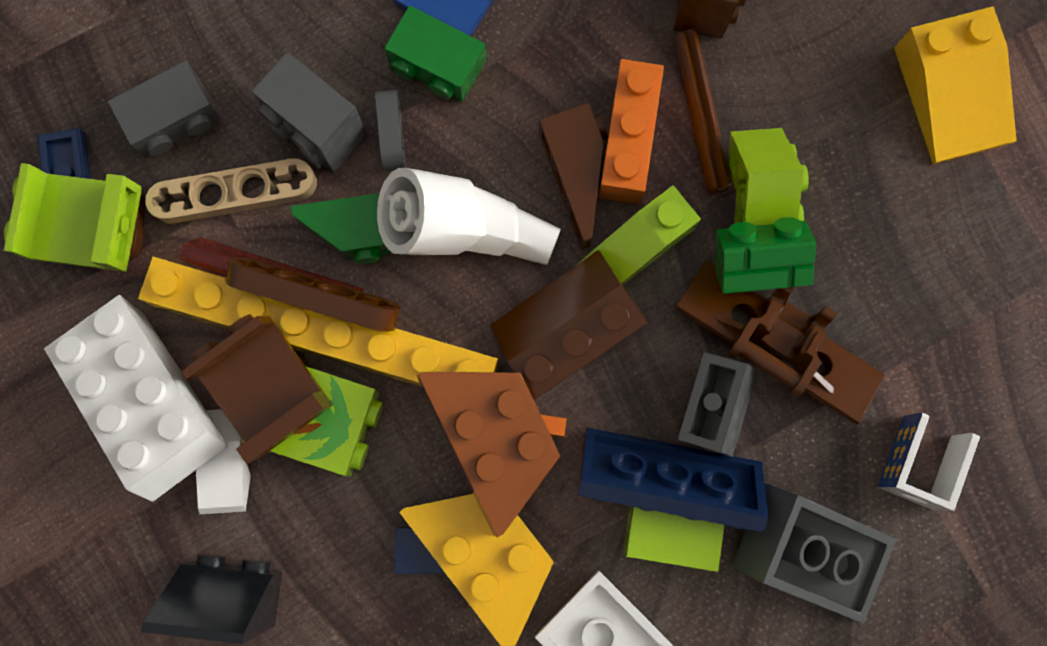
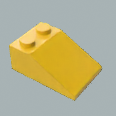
(959, 84)

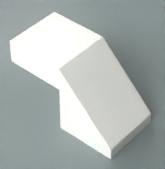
(226, 477)

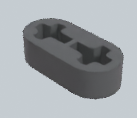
(390, 129)

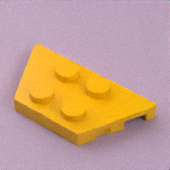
(492, 573)

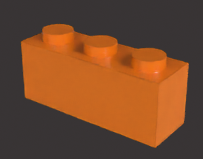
(631, 132)

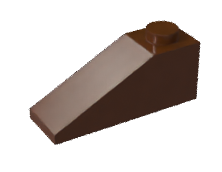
(575, 154)

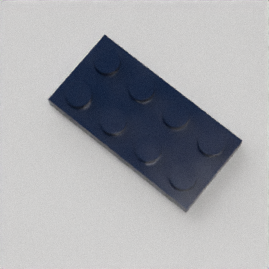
(673, 480)

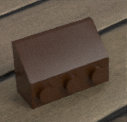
(567, 324)

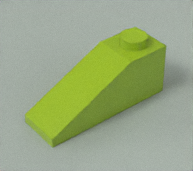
(648, 234)

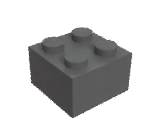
(309, 113)

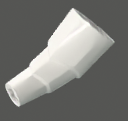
(449, 215)

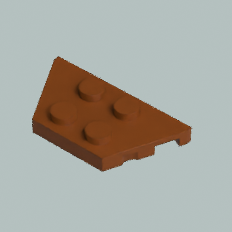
(494, 437)

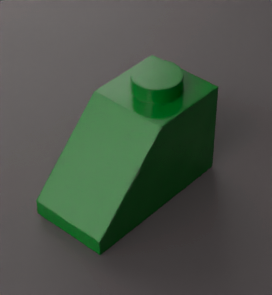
(345, 226)

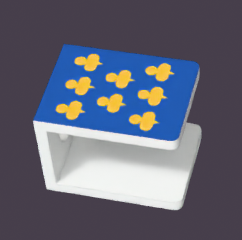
(950, 474)

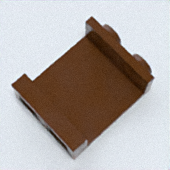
(258, 384)

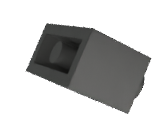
(164, 110)
(718, 404)

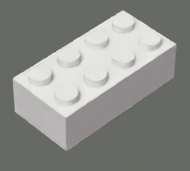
(135, 399)

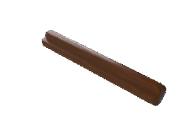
(702, 111)

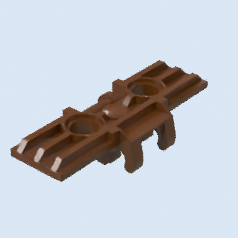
(788, 334)

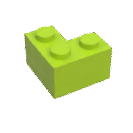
(766, 176)

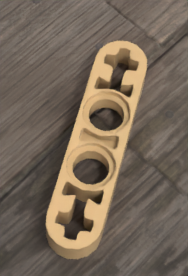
(232, 195)

